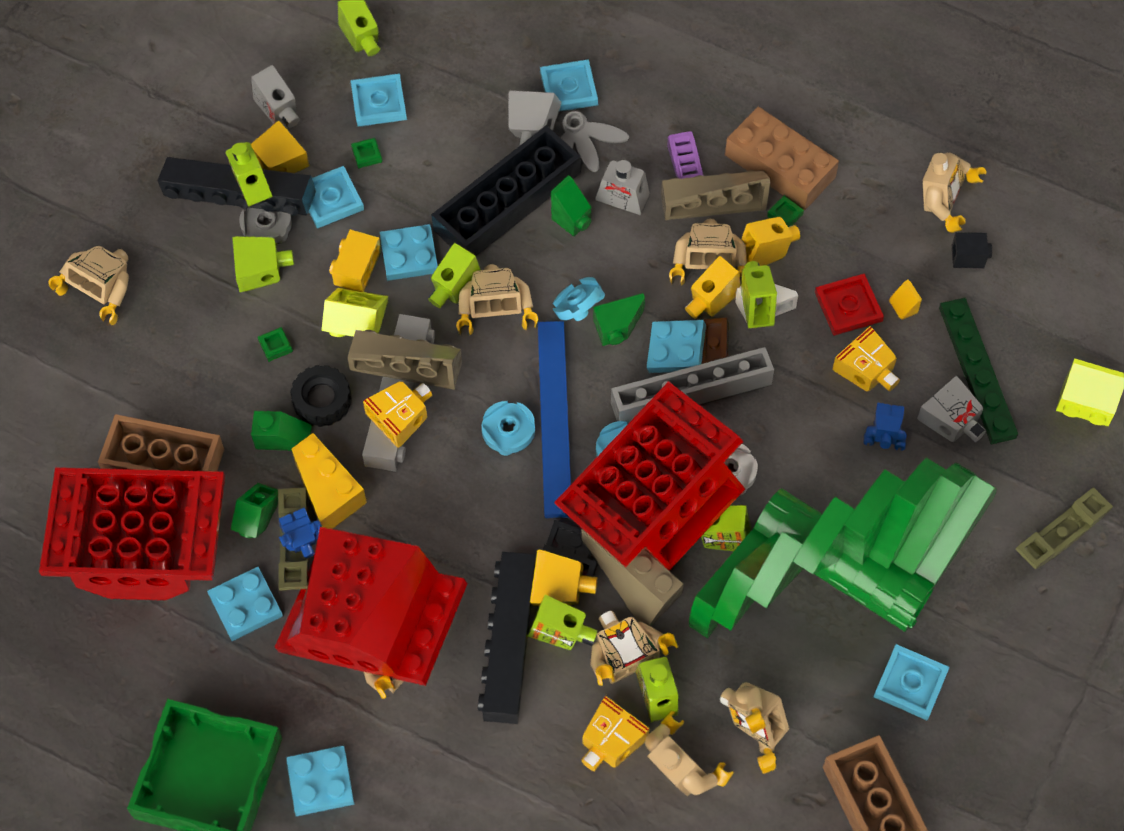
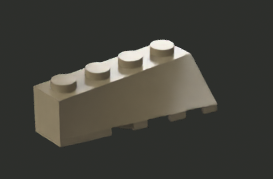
(715, 194)
(405, 359)
(643, 584)

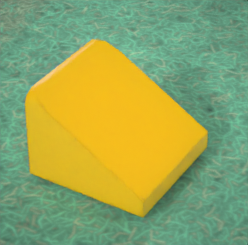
(905, 300)

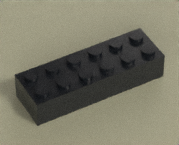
(506, 192)

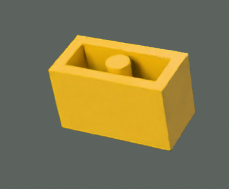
(355, 260)

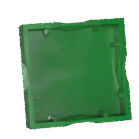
(204, 771)

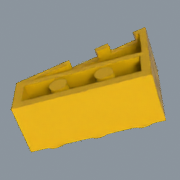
(327, 482)

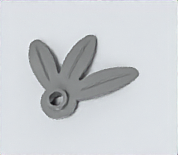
(580, 136)

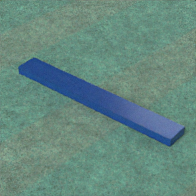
(553, 415)

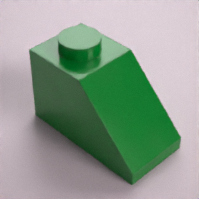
(570, 207)
(618, 318)
(278, 430)
(254, 510)

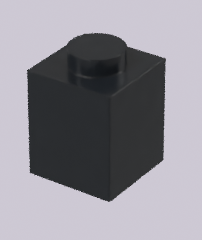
(970, 250)

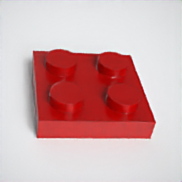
(849, 304)

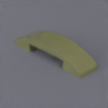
(1065, 529)
(292, 565)

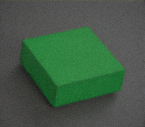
(366, 153)
(786, 210)
(275, 344)

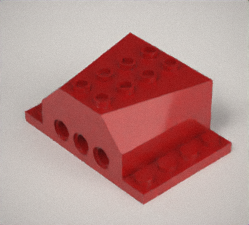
(657, 481)
(133, 530)
(372, 608)

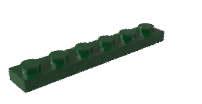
(978, 370)

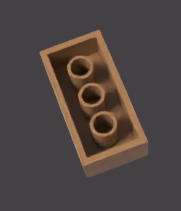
(789, 159)
(159, 446)
(872, 789)

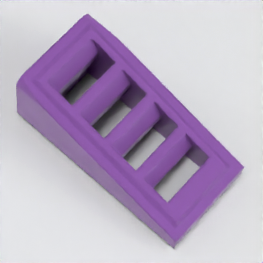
(680, 144)

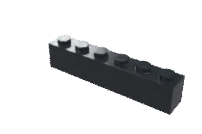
(218, 185)
(508, 639)

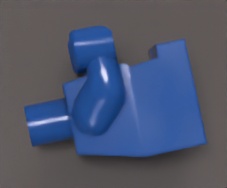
(887, 427)
(299, 532)

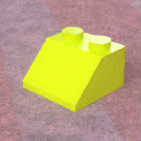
(351, 311)
(1091, 392)

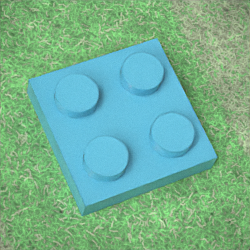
(571, 84)
(378, 100)
(334, 197)
(408, 252)
(675, 345)
(245, 603)
(911, 682)
(320, 780)

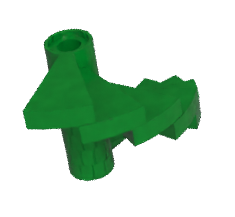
(878, 554)

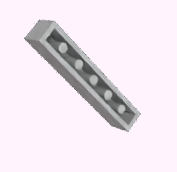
(700, 382)
(378, 448)

